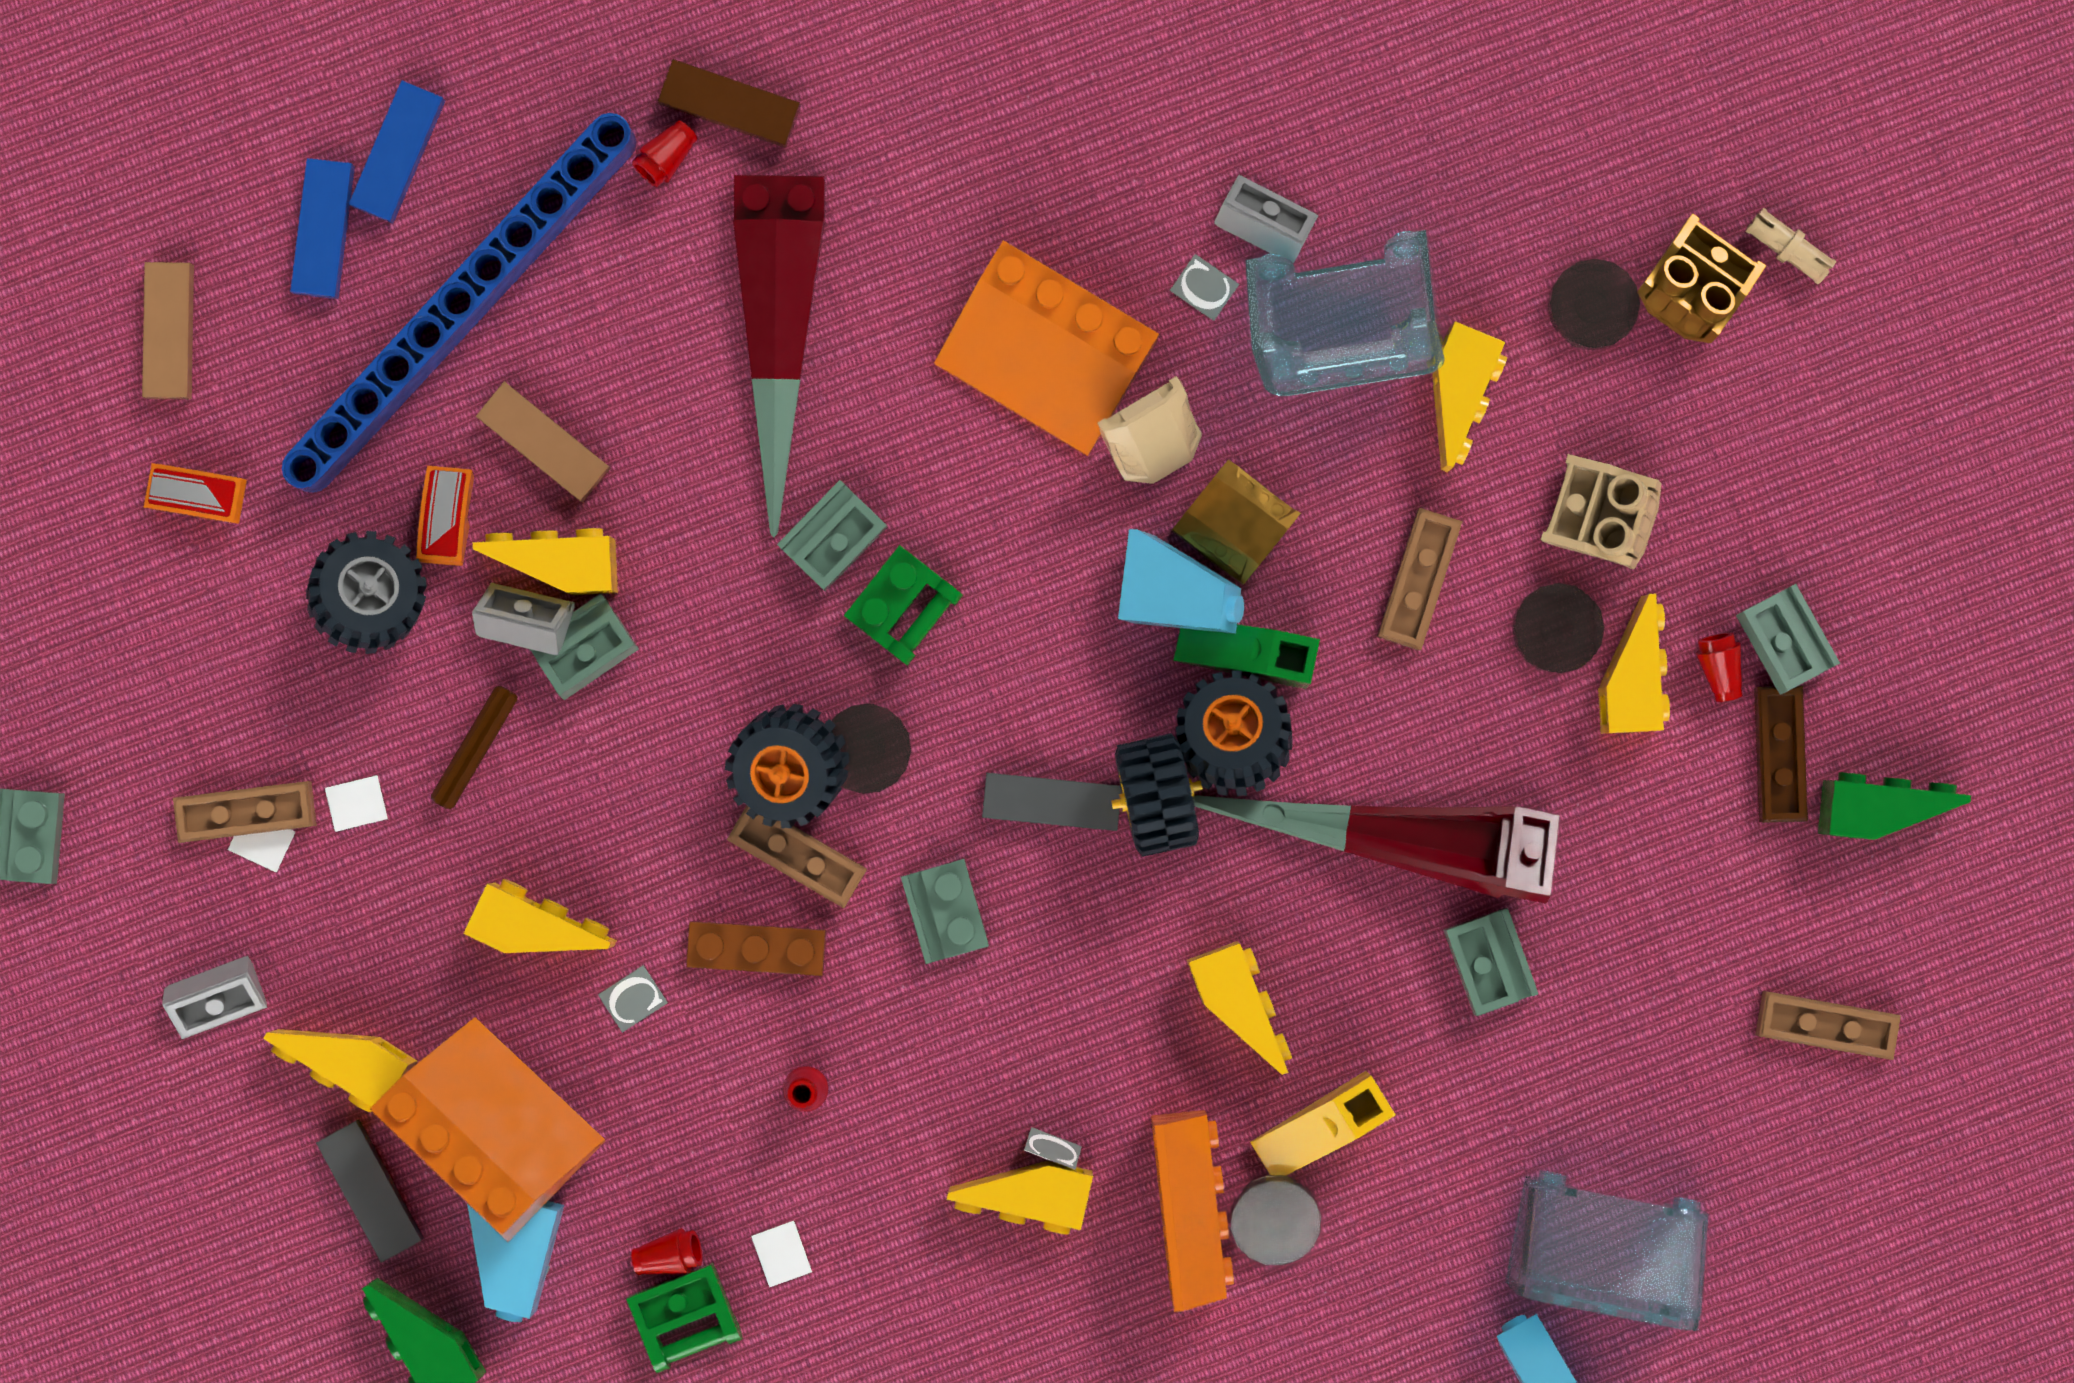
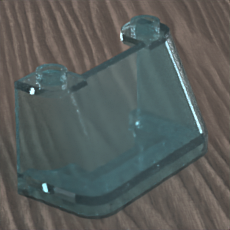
(1345, 320)
(1609, 1253)

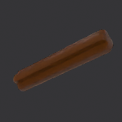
(474, 747)

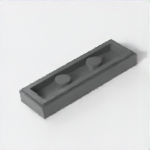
(1050, 801)
(370, 1190)

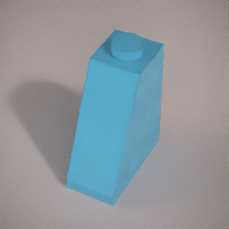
(1175, 590)
(515, 1270)
(1532, 1352)

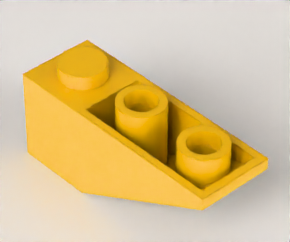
(1459, 388)
(572, 564)
(1632, 684)
(519, 925)
(1230, 993)
(353, 1062)
(1324, 1126)
(1035, 1192)

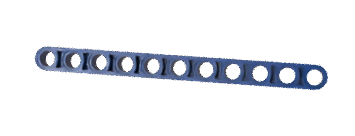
(438, 311)

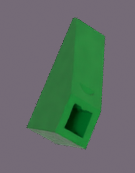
(1256, 650)
(1873, 811)
(425, 1342)

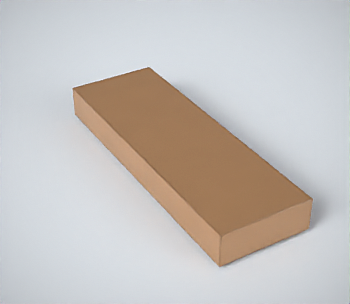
(168, 330)
(543, 442)
(1419, 579)
(244, 811)
(799, 857)
(1828, 1025)

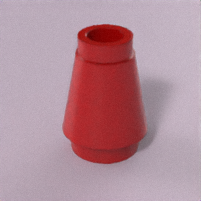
(664, 153)
(1721, 664)
(813, 1080)
(669, 1254)

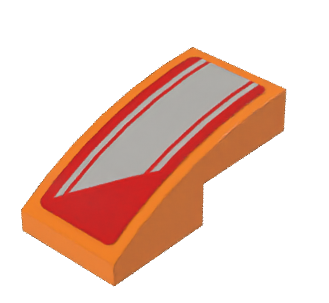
(195, 493)
(444, 515)

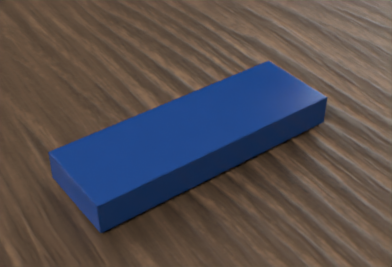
(397, 152)
(322, 228)

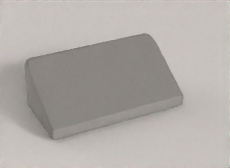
(1265, 219)
(522, 618)
(214, 997)

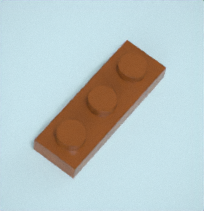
(756, 948)

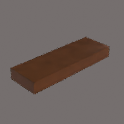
(729, 103)
(1780, 755)

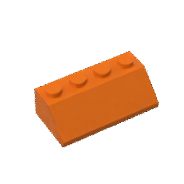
(1190, 1210)

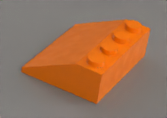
(1046, 348)
(488, 1127)

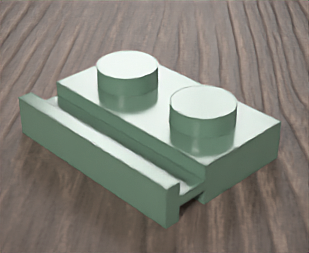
(832, 535)
(1788, 639)
(590, 648)
(30, 835)
(945, 911)
(1490, 961)

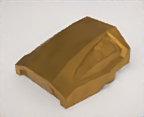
(1698, 283)
(1235, 522)

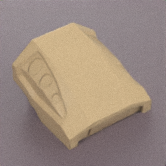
(1152, 435)
(1604, 512)

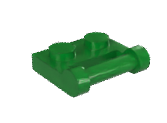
(890, 597)
(680, 1303)

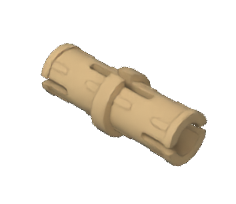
(1790, 246)

